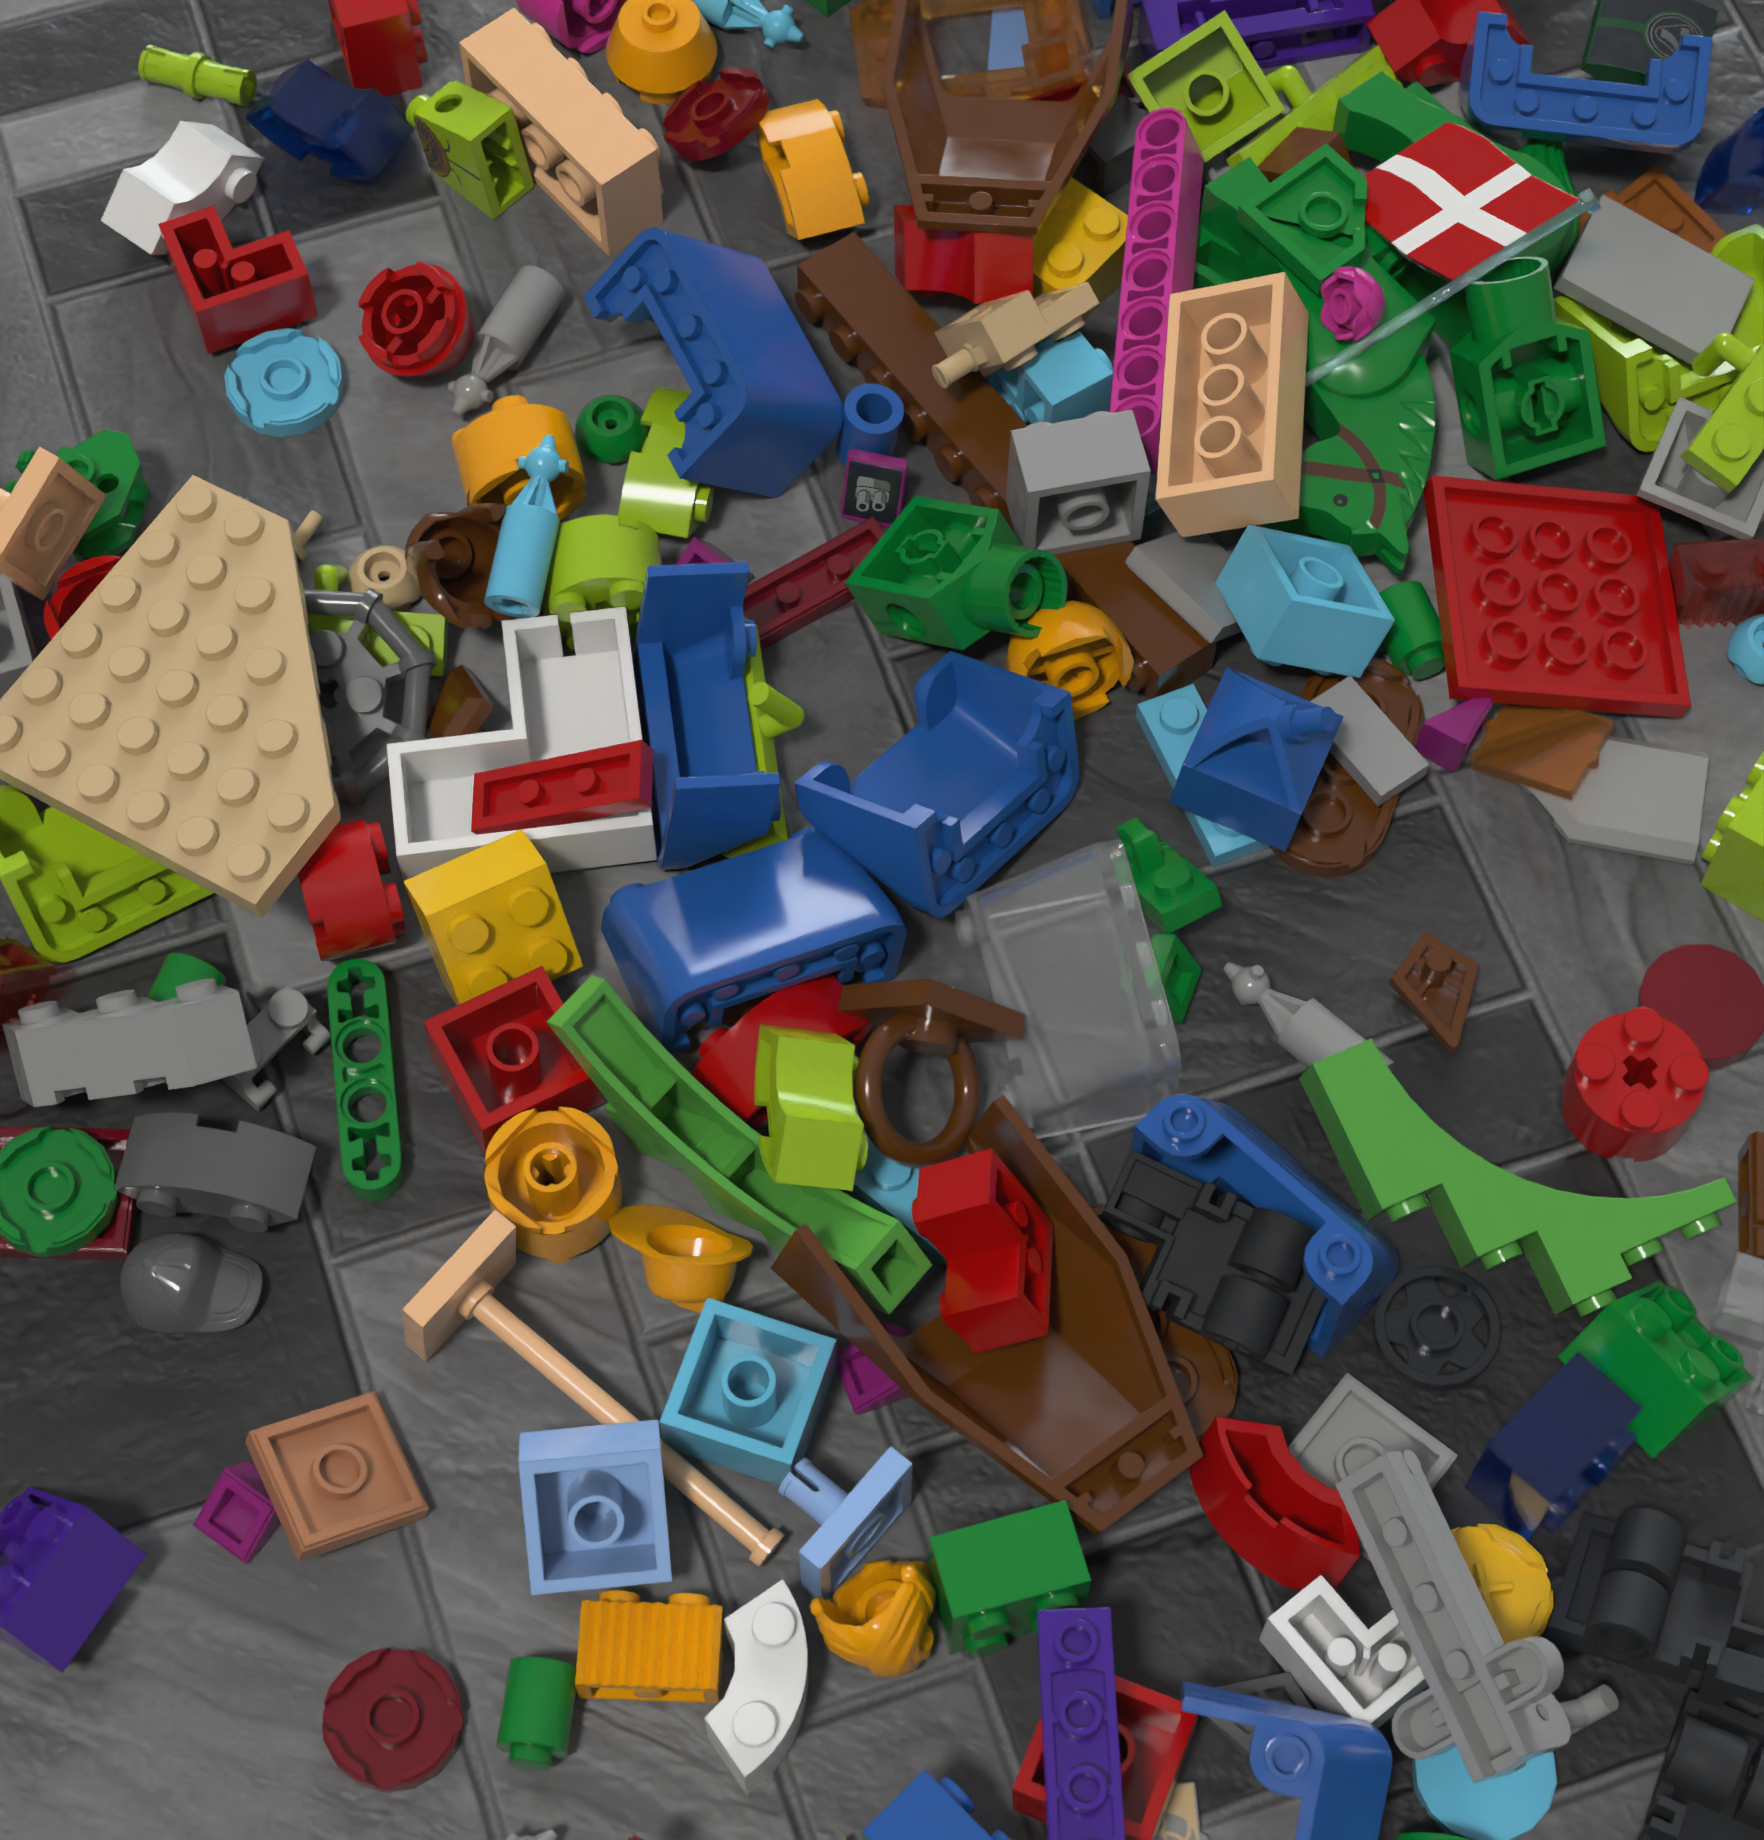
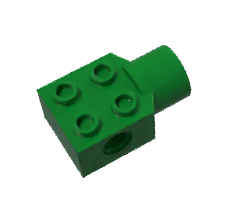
(1523, 375)
(954, 575)

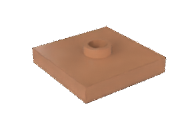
(336, 1476)

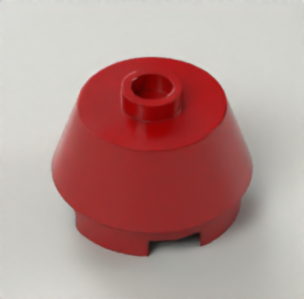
(416, 321)

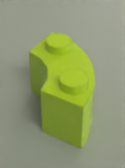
(651, 485)
(810, 1106)

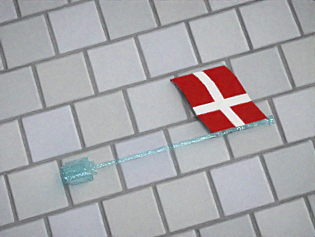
(1457, 213)

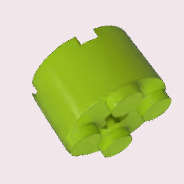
(598, 568)

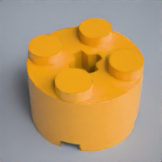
(492, 444)
(554, 1147)

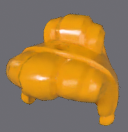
(880, 1617)

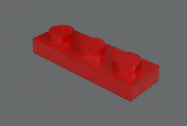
(564, 789)

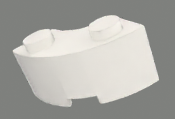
(189, 173)
(768, 1690)

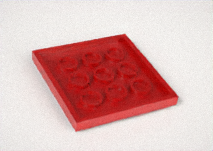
(1555, 597)

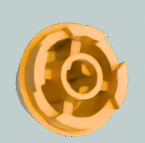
(660, 48)

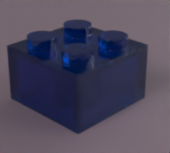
(1555, 1450)

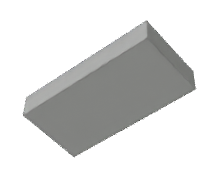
(1371, 744)

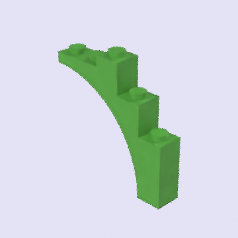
(687, 1127)
(1570, 1239)

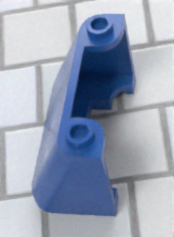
(1511, 101)
(957, 789)
(748, 932)
(1219, 1145)

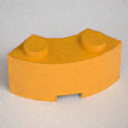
(811, 169)

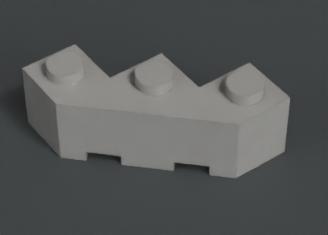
(129, 1044)

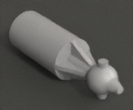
(508, 334)
(1302, 1027)

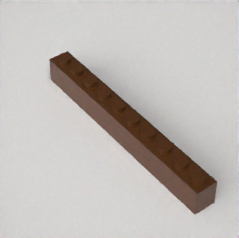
(969, 435)

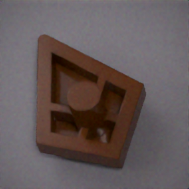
(459, 707)
(1437, 987)

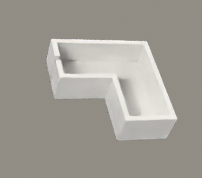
(556, 711)

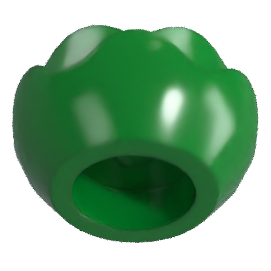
(607, 444)

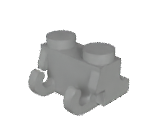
(270, 1031)

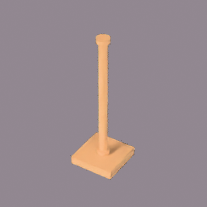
(44, 521)
(465, 1291)

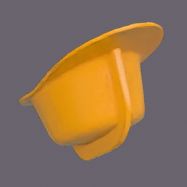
(681, 1253)

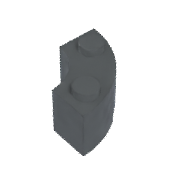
(243, 1176)

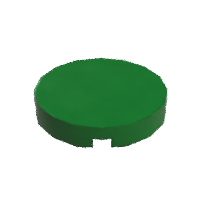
(55, 1191)

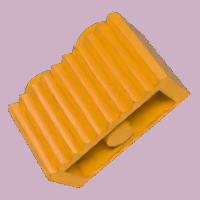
(650, 1649)

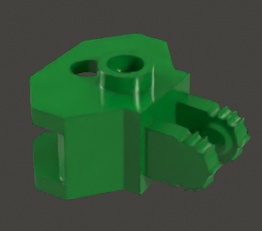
(115, 469)

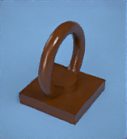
(927, 1020)

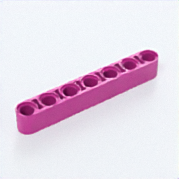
(1155, 264)

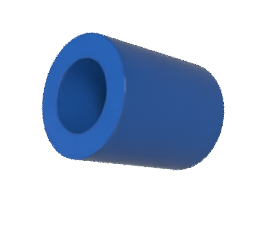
(870, 421)

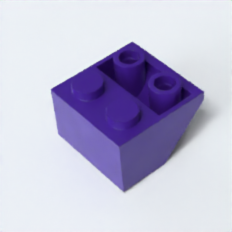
(57, 1575)

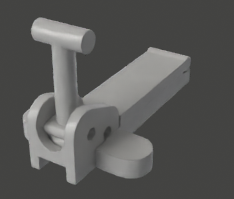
(1481, 1693)

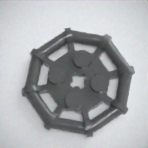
(365, 684)

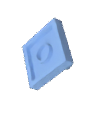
(848, 1522)

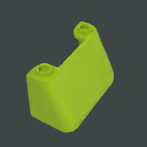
(1642, 381)
(77, 883)

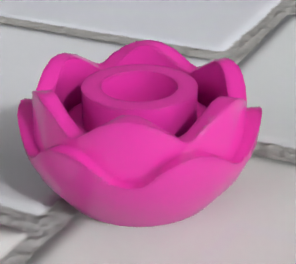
(1351, 304)

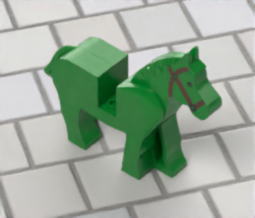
(1380, 406)

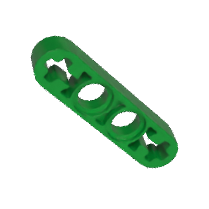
(366, 1078)

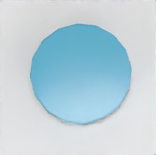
(284, 383)
(1486, 1809)

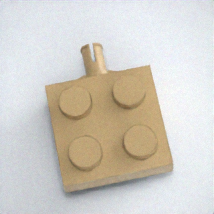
(1008, 329)

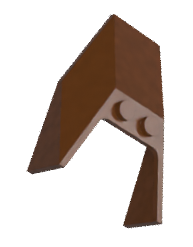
(989, 159)
(1068, 1413)

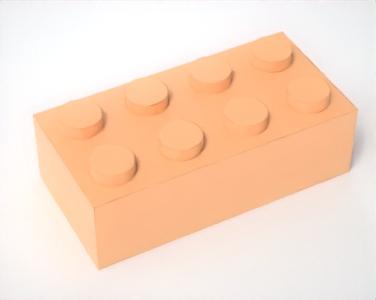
(571, 133)
(1233, 406)

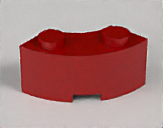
(1429, 37)
(960, 262)
(730, 1054)
(1271, 1506)

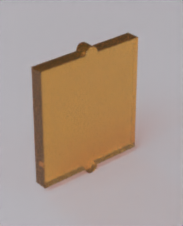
(1542, 747)

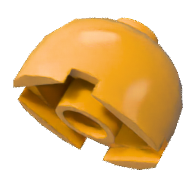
(1074, 651)

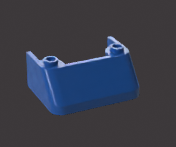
(696, 713)
(1312, 1755)

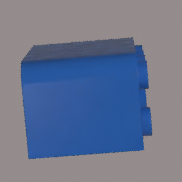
(756, 384)

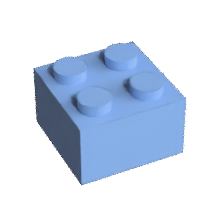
(594, 1507)

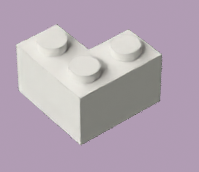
(1340, 1660)

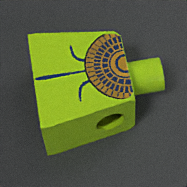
(472, 145)

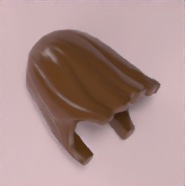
(452, 562)

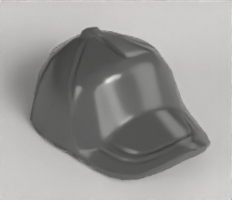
(188, 1285)

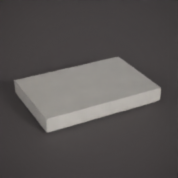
(1652, 281)

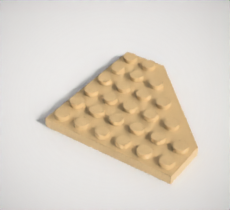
(186, 704)

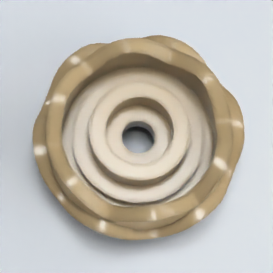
(379, 563)

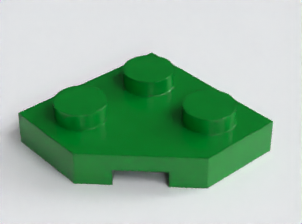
(1311, 216)

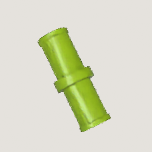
(197, 75)

